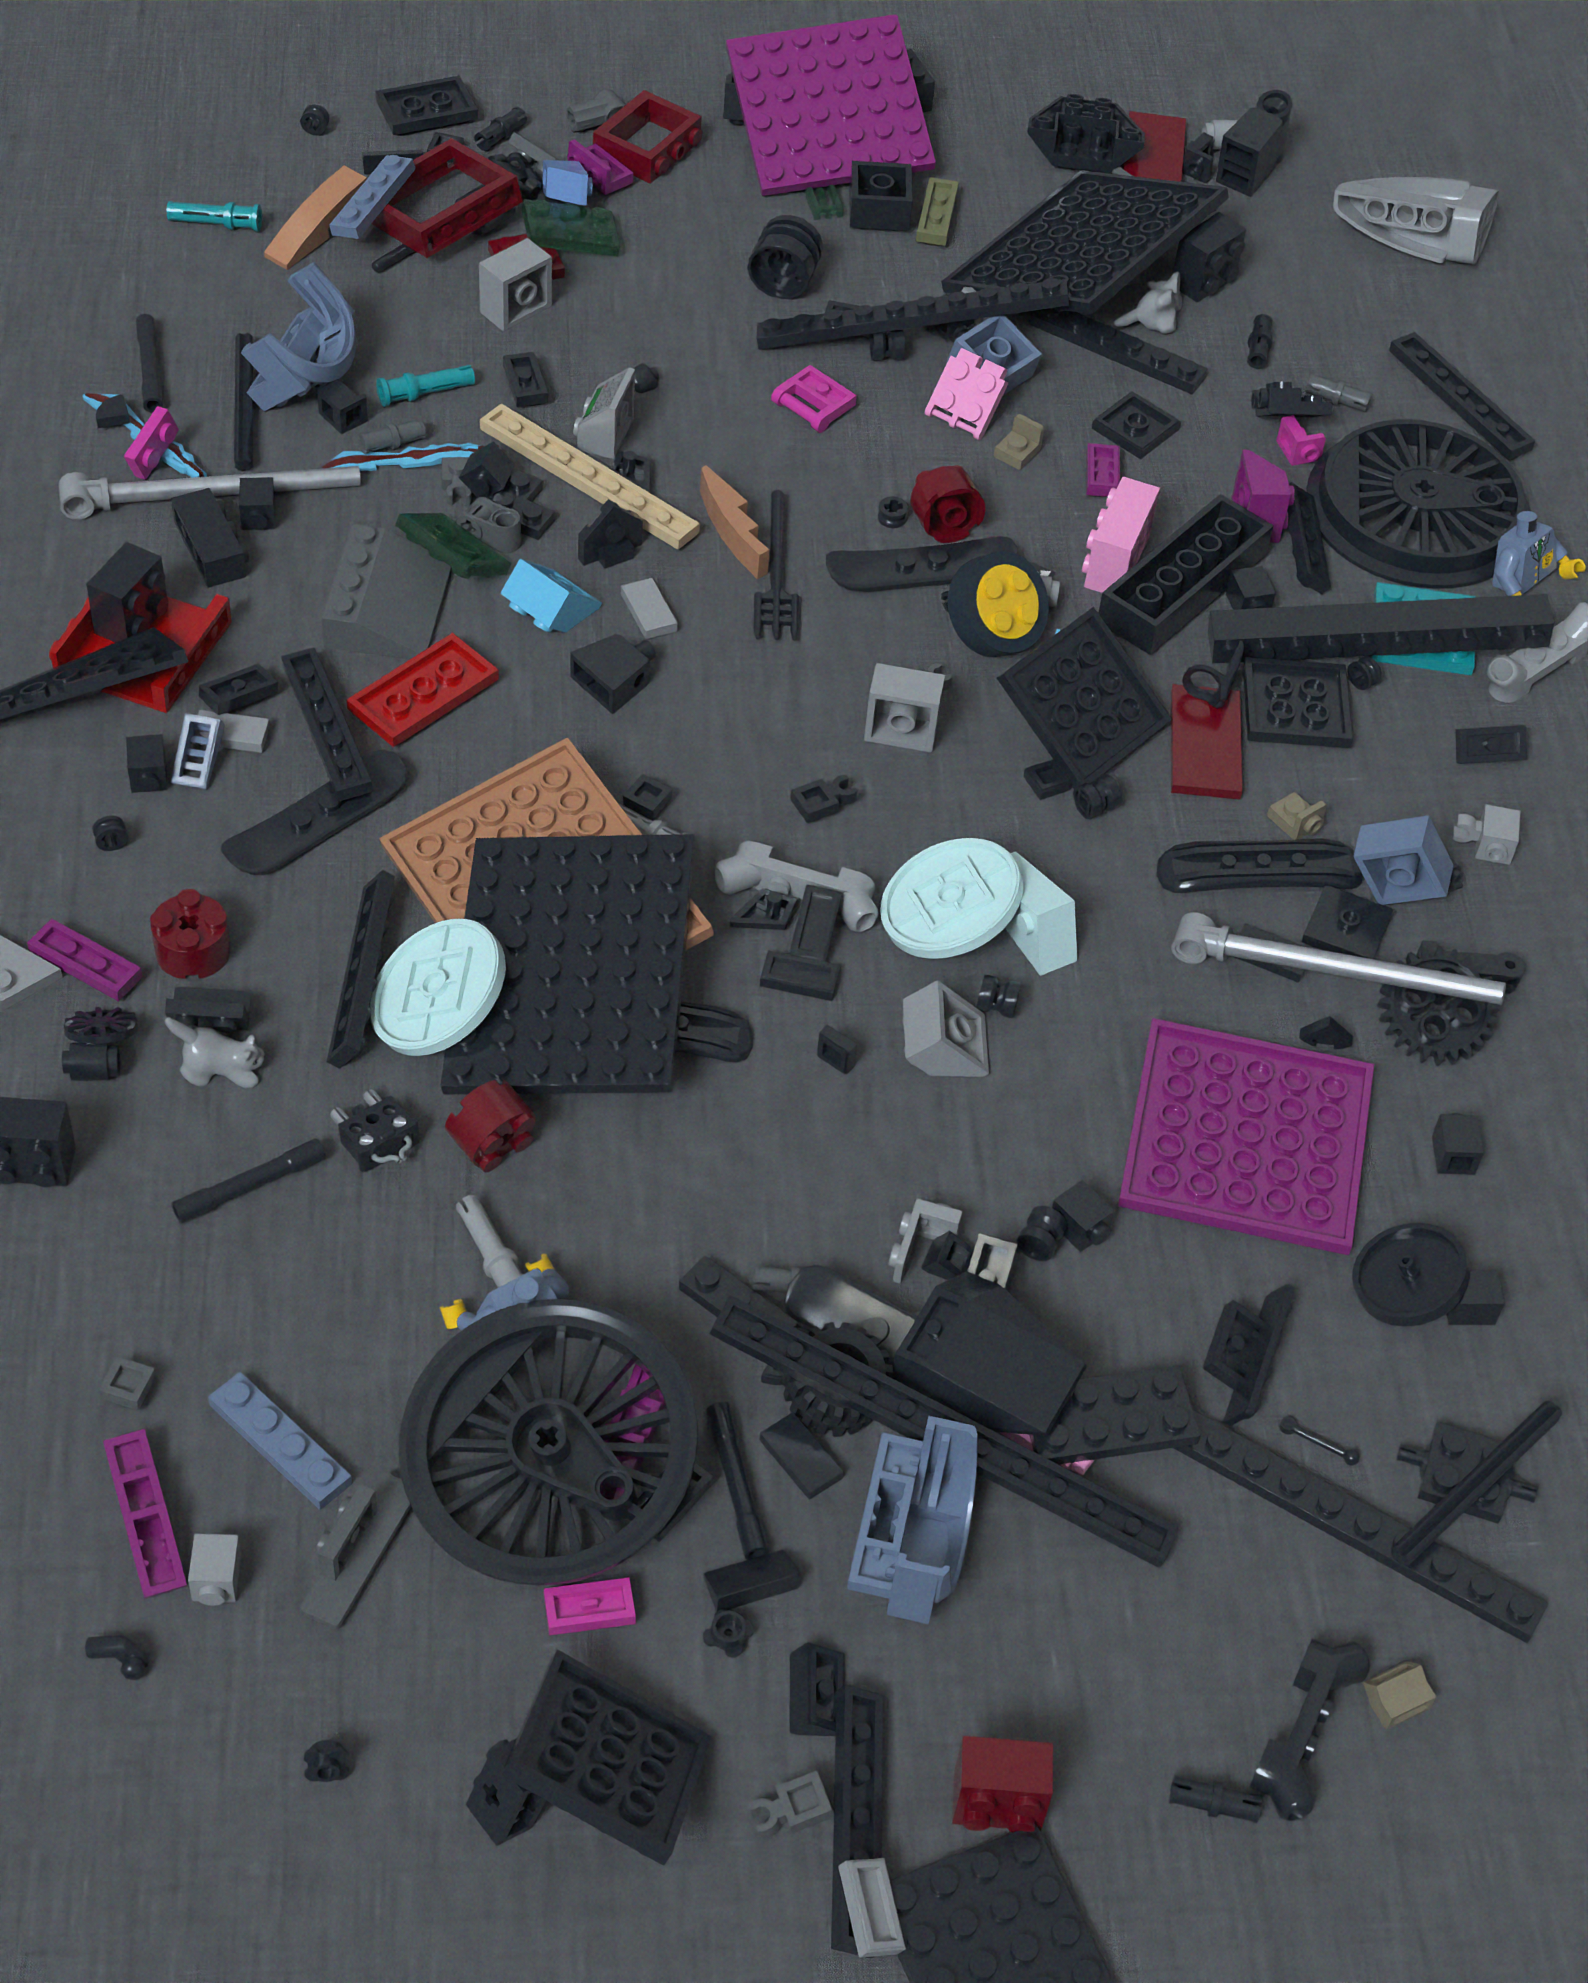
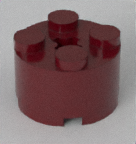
(947, 503)
(190, 935)
(491, 1124)

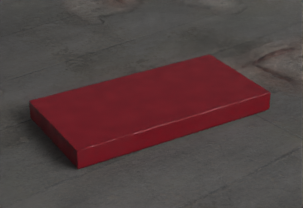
(1162, 147)
(1205, 745)

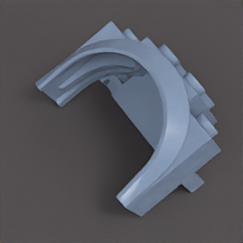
(917, 1533)

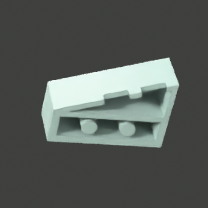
(1044, 921)

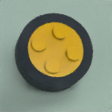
(998, 604)

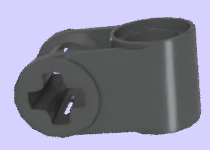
(494, 525)

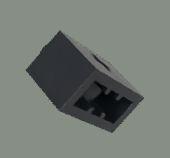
(499, 1803)

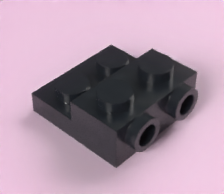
(1282, 400)

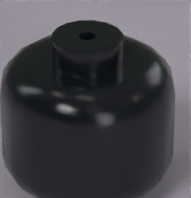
(645, 378)

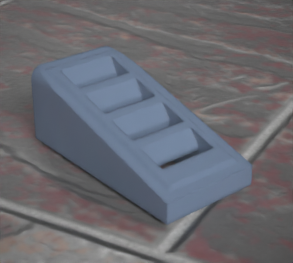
(190, 725)

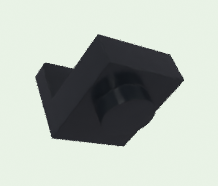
(1197, 158)

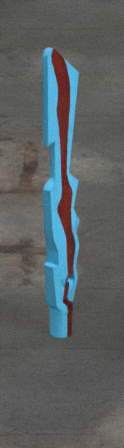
(173, 455)
(408, 458)

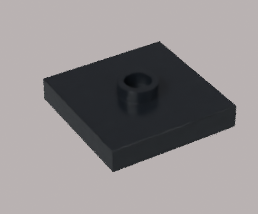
(1347, 924)

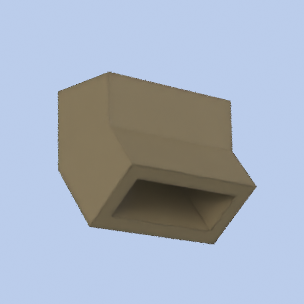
(1399, 1694)

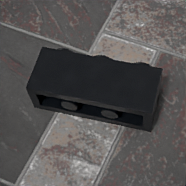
(210, 537)

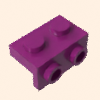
(603, 168)

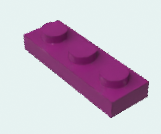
(85, 959)

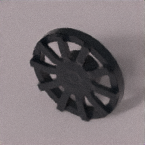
(100, 1026)

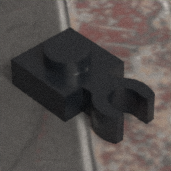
(821, 800)

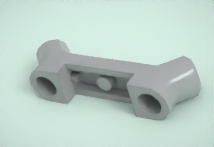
(1514, 674)
(757, 869)

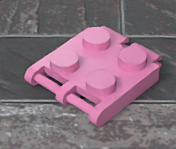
(968, 392)

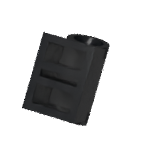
(1255, 143)

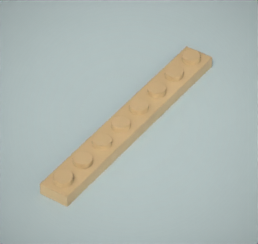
(588, 475)

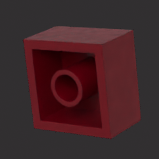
(1002, 1784)

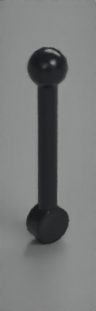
(1289, 1426)

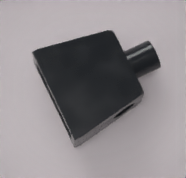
(612, 670)

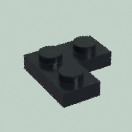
(519, 495)

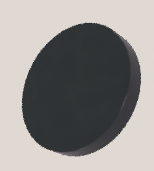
(1411, 1274)

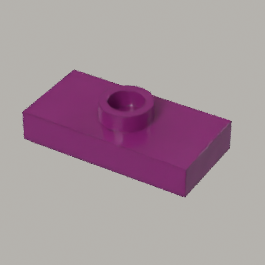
(1102, 469)

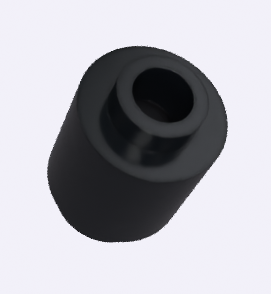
(91, 1061)

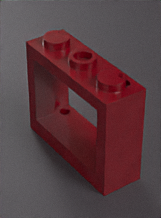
(647, 107)

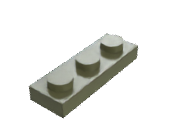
(937, 211)

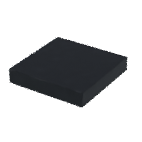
(1136, 425)

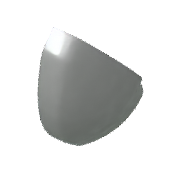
(1421, 215)

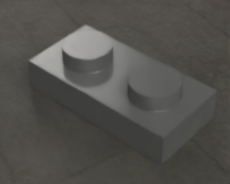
(530, 150)

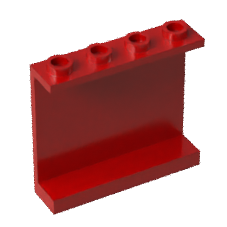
(187, 625)

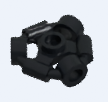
(525, 175)

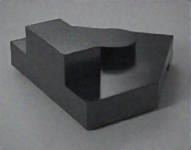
(610, 537)

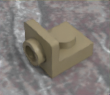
(1021, 443)
(1297, 816)

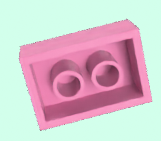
(1120, 533)

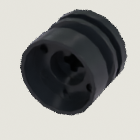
(785, 257)

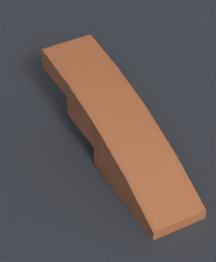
(311, 221)
(729, 515)

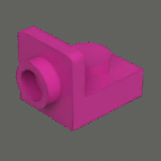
(1296, 444)

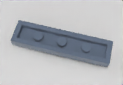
(372, 197)
(280, 1440)

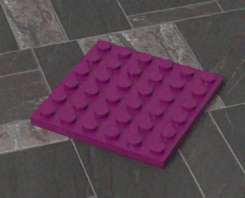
(828, 100)
(1248, 1136)

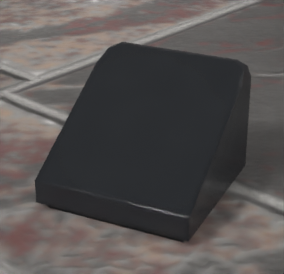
(947, 1256)

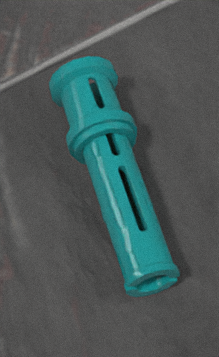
(230, 219)
(411, 385)

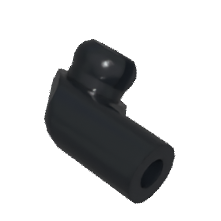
(132, 1657)

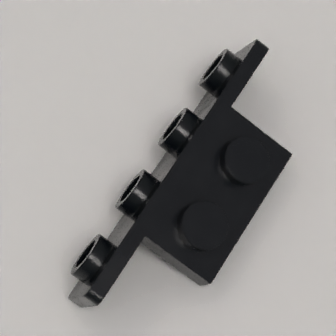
(1244, 1350)

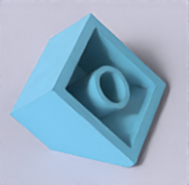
(548, 597)

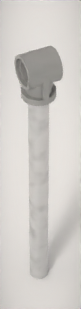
(82, 495)
(1200, 937)

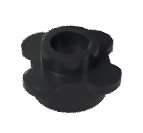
(732, 1621)
(326, 1762)

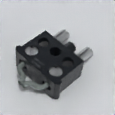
(376, 1132)

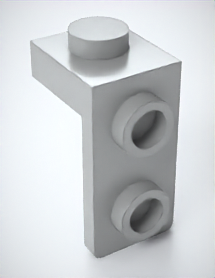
(926, 1220)

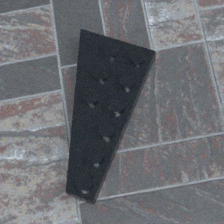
(91, 673)

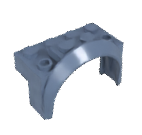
(288, 364)

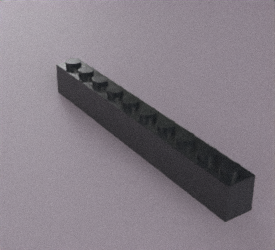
(1382, 628)

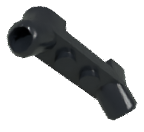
(1280, 1769)

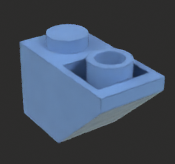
(566, 181)

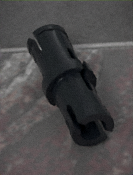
(500, 128)
(1259, 348)
(1215, 1799)

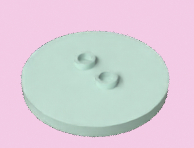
(951, 898)
(437, 987)

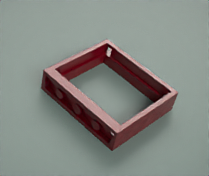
(463, 215)

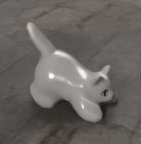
(1157, 307)
(210, 1053)

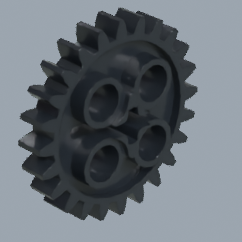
(1455, 1033)

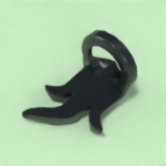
(1224, 681)

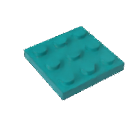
(1454, 662)

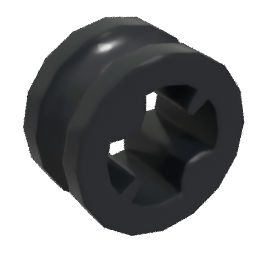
(313, 126)
(892, 504)
(1364, 673)
(110, 833)

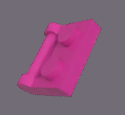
(817, 390)

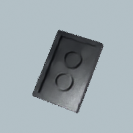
(426, 105)

